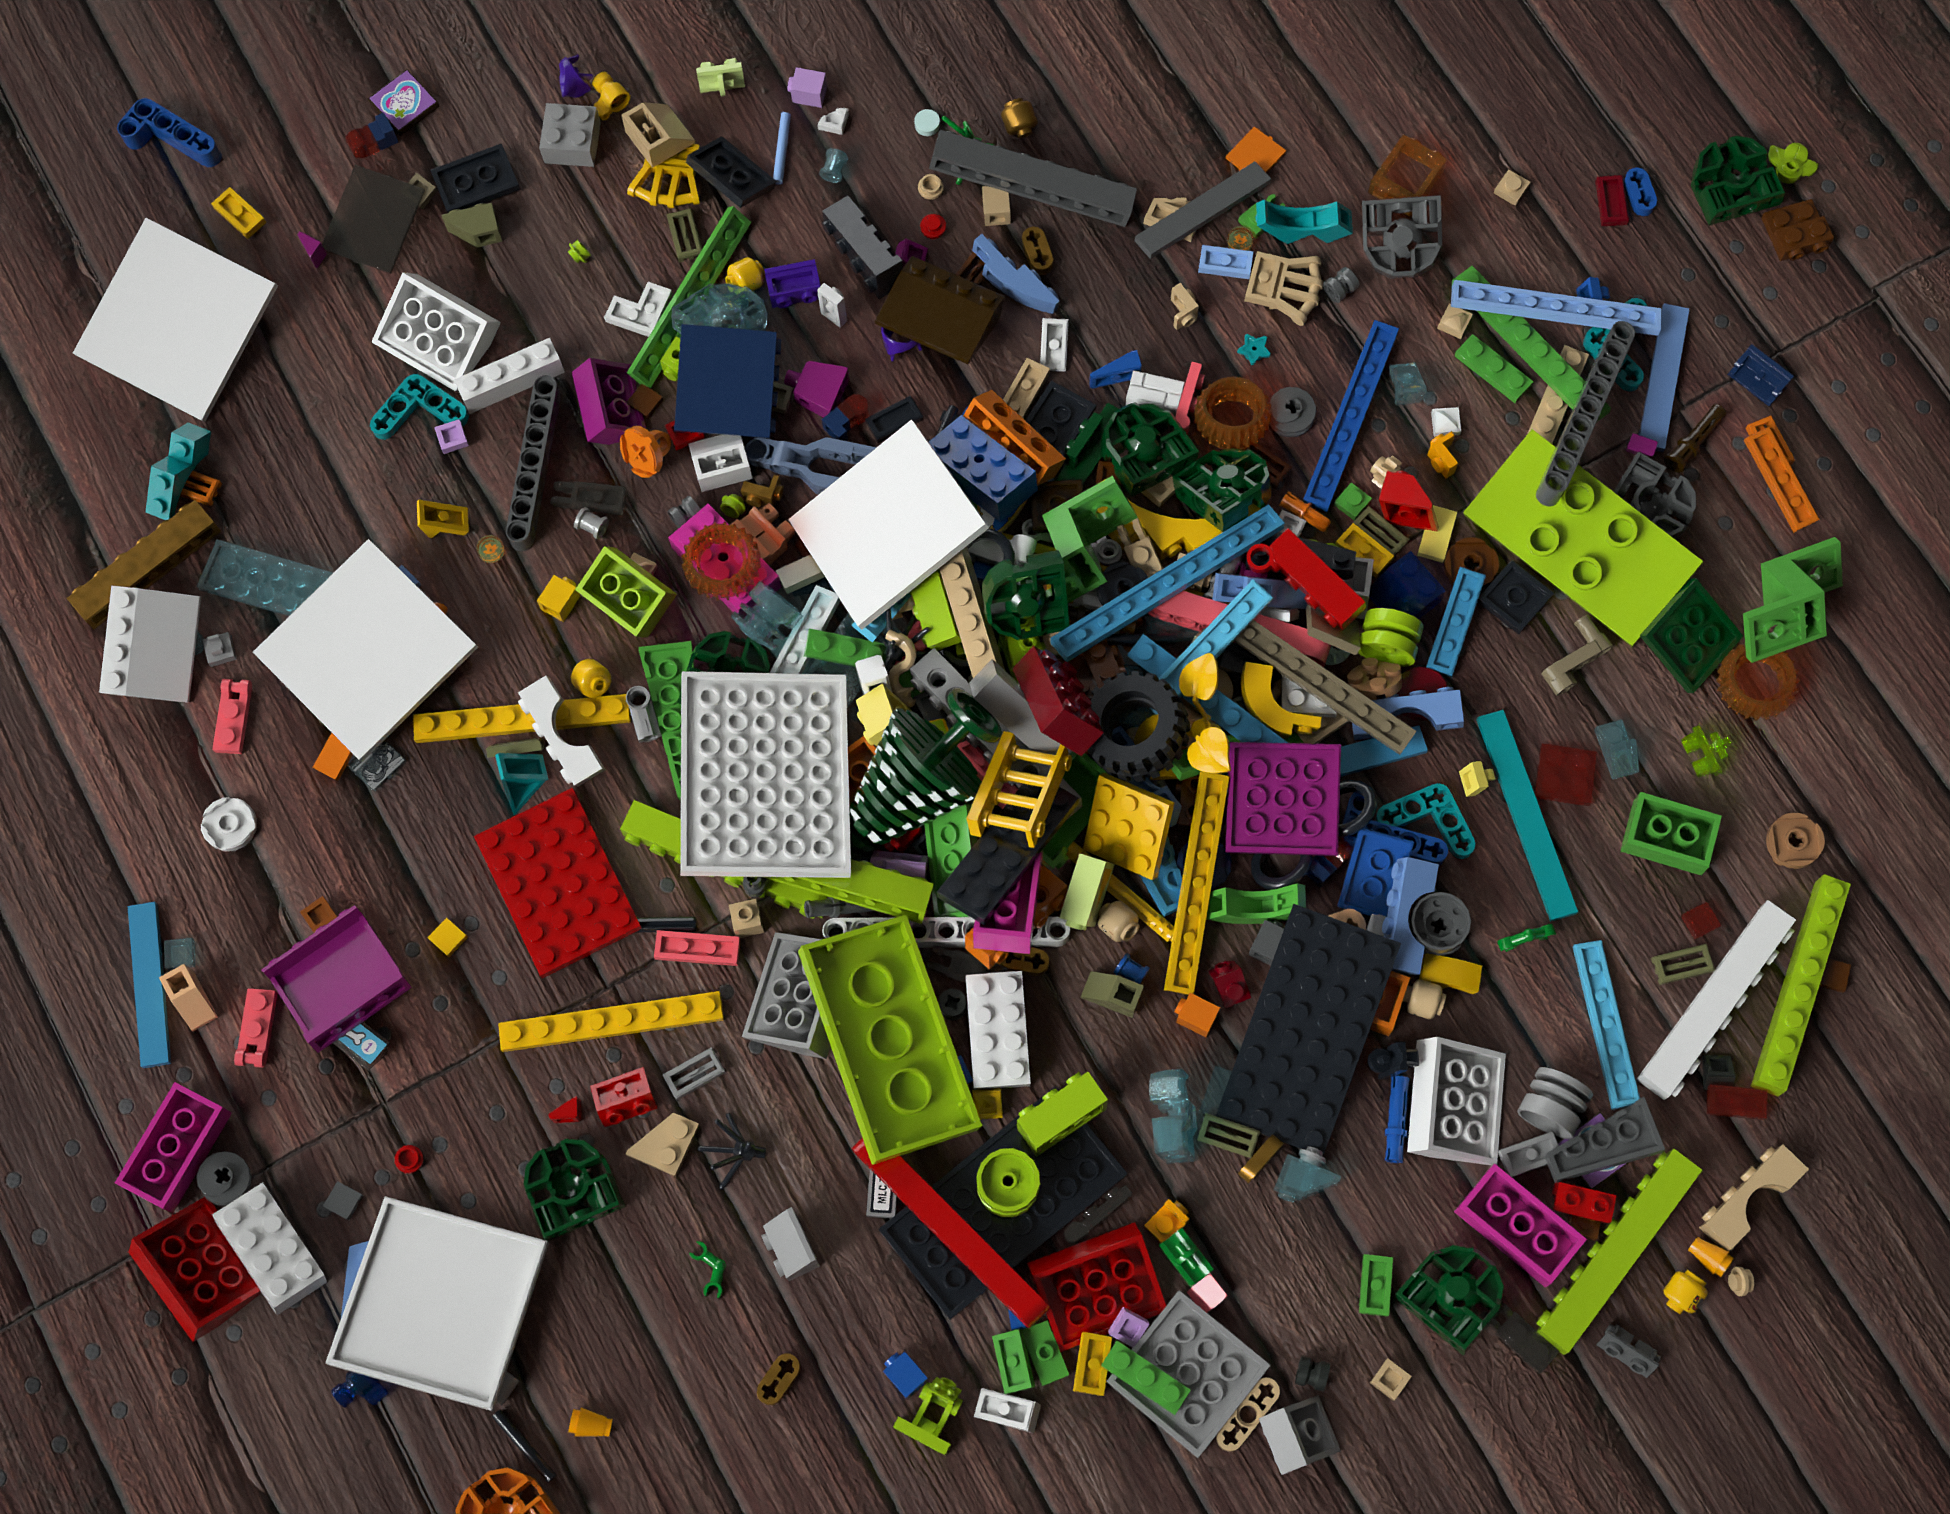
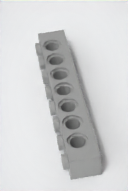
(936, 667)

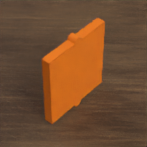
(1258, 148)

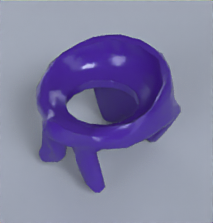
(571, 82)
(894, 347)

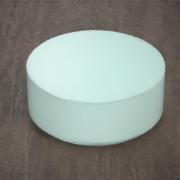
(927, 122)

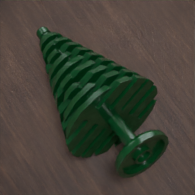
(918, 773)

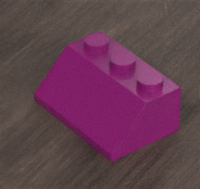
(602, 397)

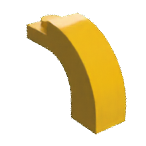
(1261, 704)

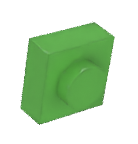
(1352, 501)

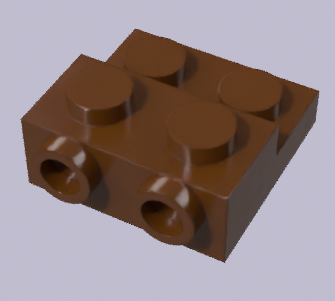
(1797, 230)
(1096, 666)

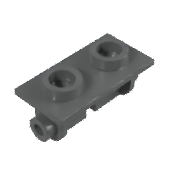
(1640, 1359)

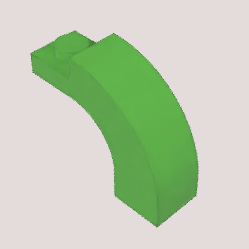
(1254, 907)

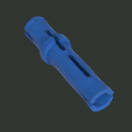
(1397, 1118)

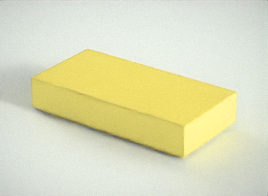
(1434, 543)

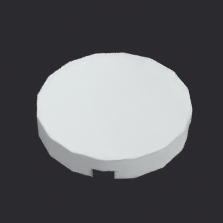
(229, 824)

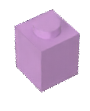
(808, 87)

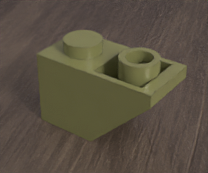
(474, 225)
(1113, 992)

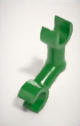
(1512, 942)
(718, 1269)

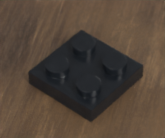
(1515, 597)

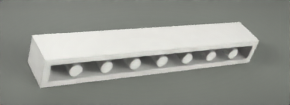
(1716, 1000)

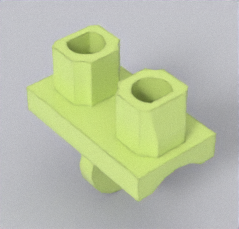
(720, 76)

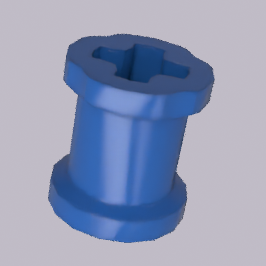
(1131, 970)

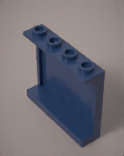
(726, 381)

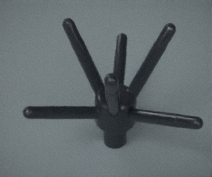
(892, 651)
(742, 1150)

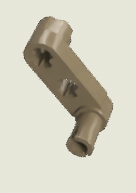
(1560, 673)

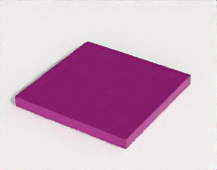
(1283, 798)

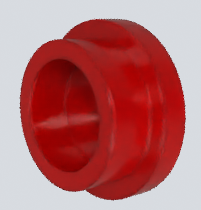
(933, 226)
(409, 1159)

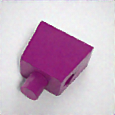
(818, 386)

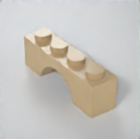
(1729, 1222)

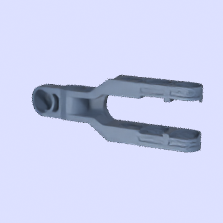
(795, 459)

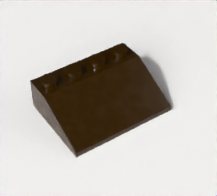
(940, 310)

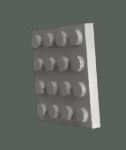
(1204, 1359)

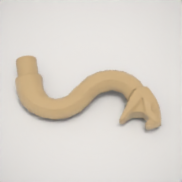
(908, 647)

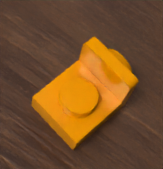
(1167, 1220)

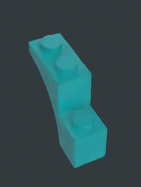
(1291, 224)
(168, 476)

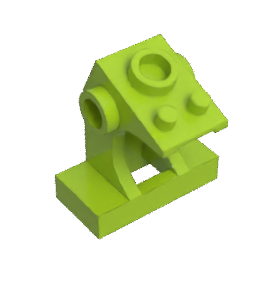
(944, 1393)

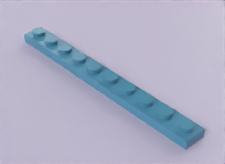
(1167, 583)

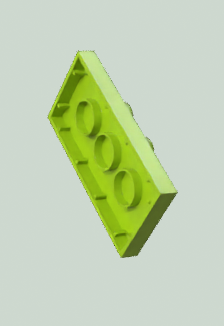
(1586, 544)
(889, 1039)

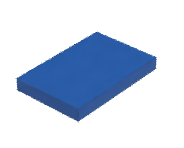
(1370, 871)

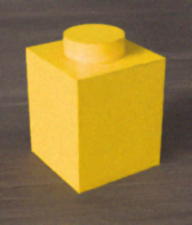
(559, 597)

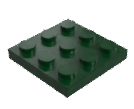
(1691, 635)

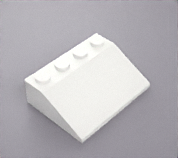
(434, 330)
(150, 644)
(1456, 1102)

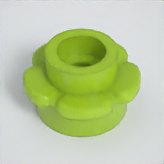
(579, 252)
(732, 505)

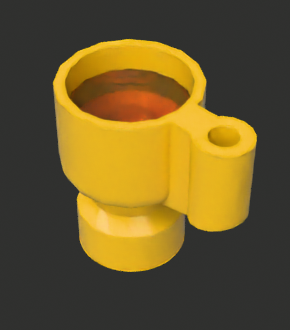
(613, 95)

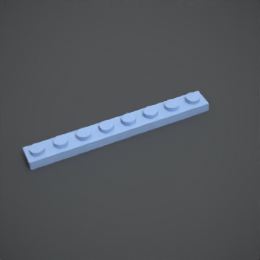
(1554, 307)

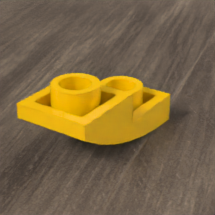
(1451, 973)

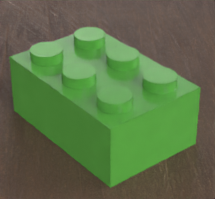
(1671, 833)

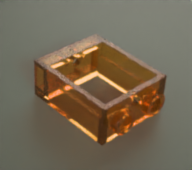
(1386, 189)

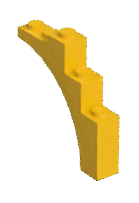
(1170, 533)

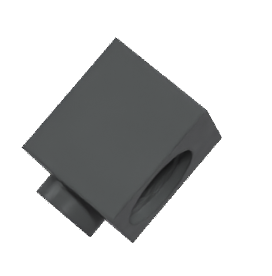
(1267, 941)

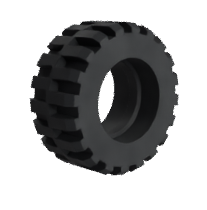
(1164, 743)

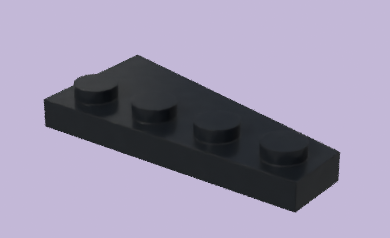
(1338, 559)

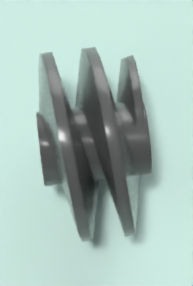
(1283, 420)
(222, 1164)

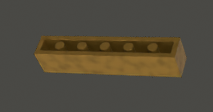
(146, 561)

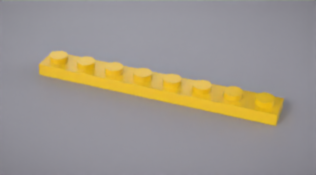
(513, 720)
(1196, 883)
(610, 1021)

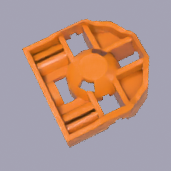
(505, 1483)

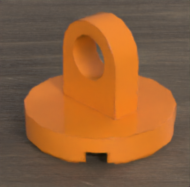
(642, 450)

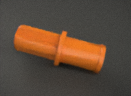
(1304, 511)

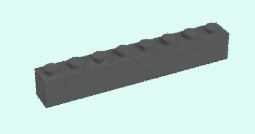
(1032, 178)

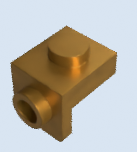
(759, 495)

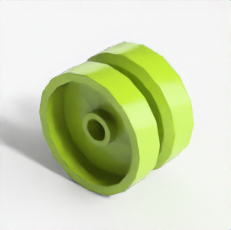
(1390, 636)
(1013, 1199)

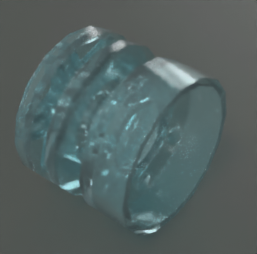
(766, 616)

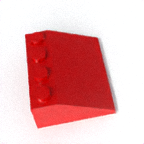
(194, 1269)
(1094, 1282)

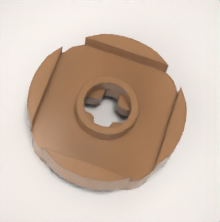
(1376, 678)
(1785, 853)

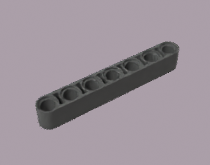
(533, 474)

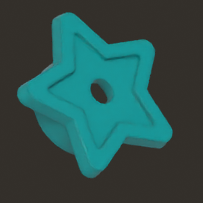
(1254, 355)

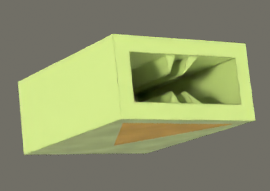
(1086, 892)

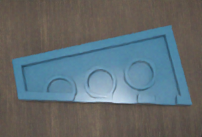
(1166, 888)

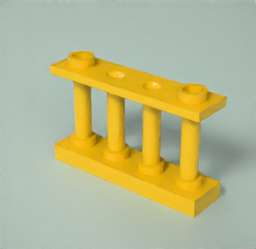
(1000, 773)

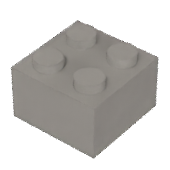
(570, 134)

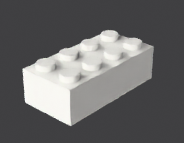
(998, 1030)
(269, 1248)

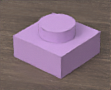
(451, 436)
(1128, 1327)

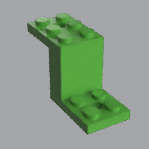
(1077, 526)
(1793, 600)

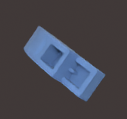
(1021, 284)
(1229, 586)

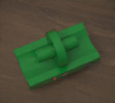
(1186, 1257)

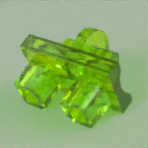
(1707, 764)

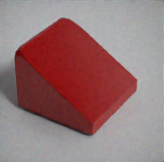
(567, 1112)

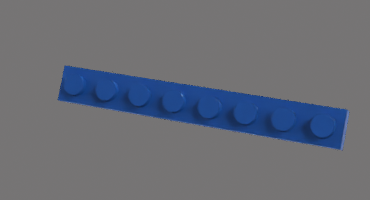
(1350, 415)

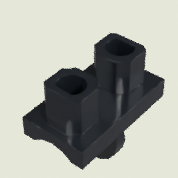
(1392, 1060)

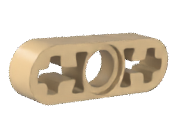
(1267, 1402)

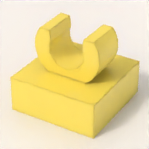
(1475, 778)

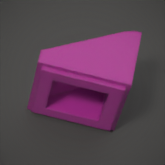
(313, 247)
(908, 248)
(1641, 444)

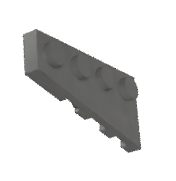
(1616, 1141)

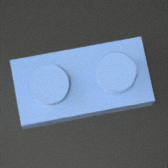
(1225, 262)

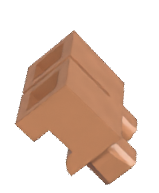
(770, 540)

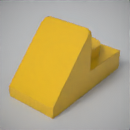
(441, 517)

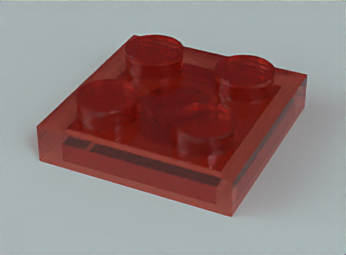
(1565, 774)

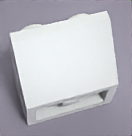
(720, 461)

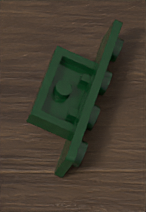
(1086, 449)

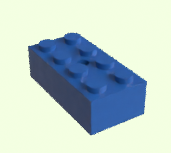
(984, 468)

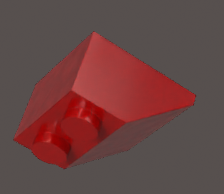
(1406, 502)

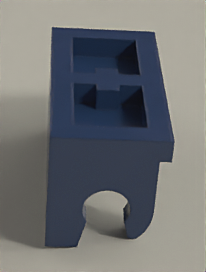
(1760, 375)

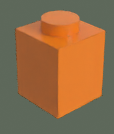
(1196, 1014)

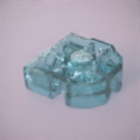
(721, 303)
(1173, 1132)

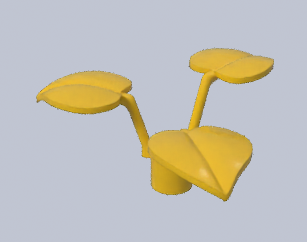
(1211, 746)

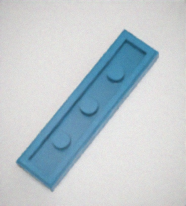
(1455, 621)

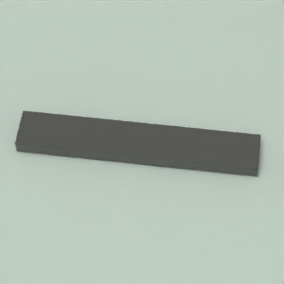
(1202, 210)

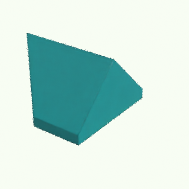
(521, 776)

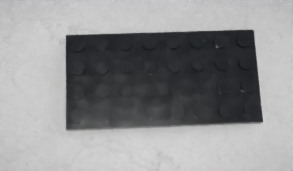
(1308, 1029)
(1071, 1180)

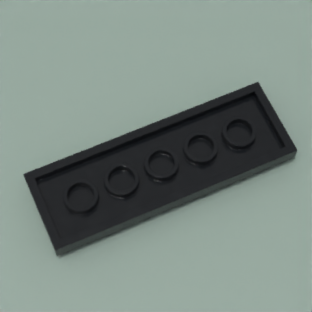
(1001, 858)

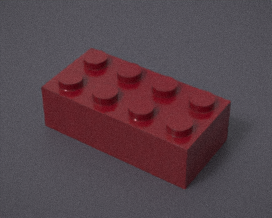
(1058, 700)

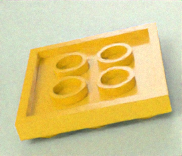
(1128, 826)

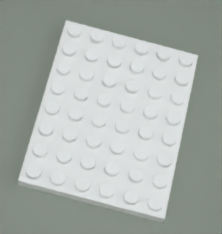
(764, 775)

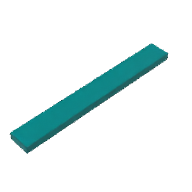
(1527, 816)

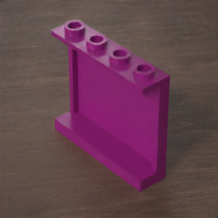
(336, 978)

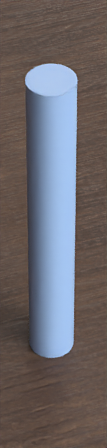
(781, 147)

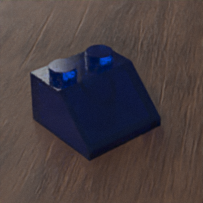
(1407, 587)

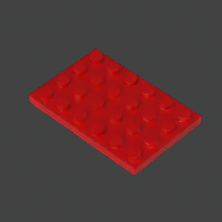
(557, 883)

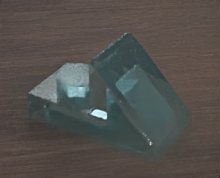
(1408, 383)
(1617, 749)

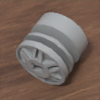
(1555, 1103)

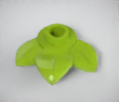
(1791, 162)

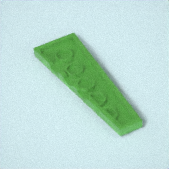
(663, 672)

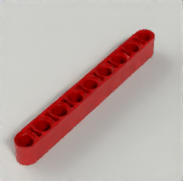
(957, 1236)

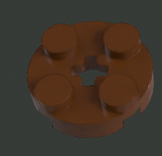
(1473, 549)

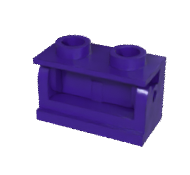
(793, 283)

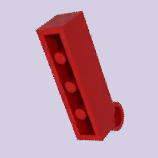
(1312, 577)

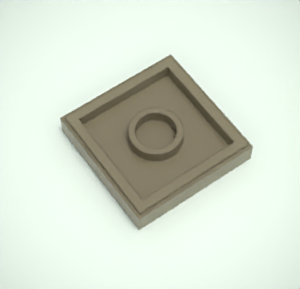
(1343, 639)

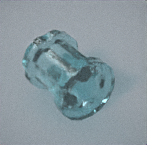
(833, 165)

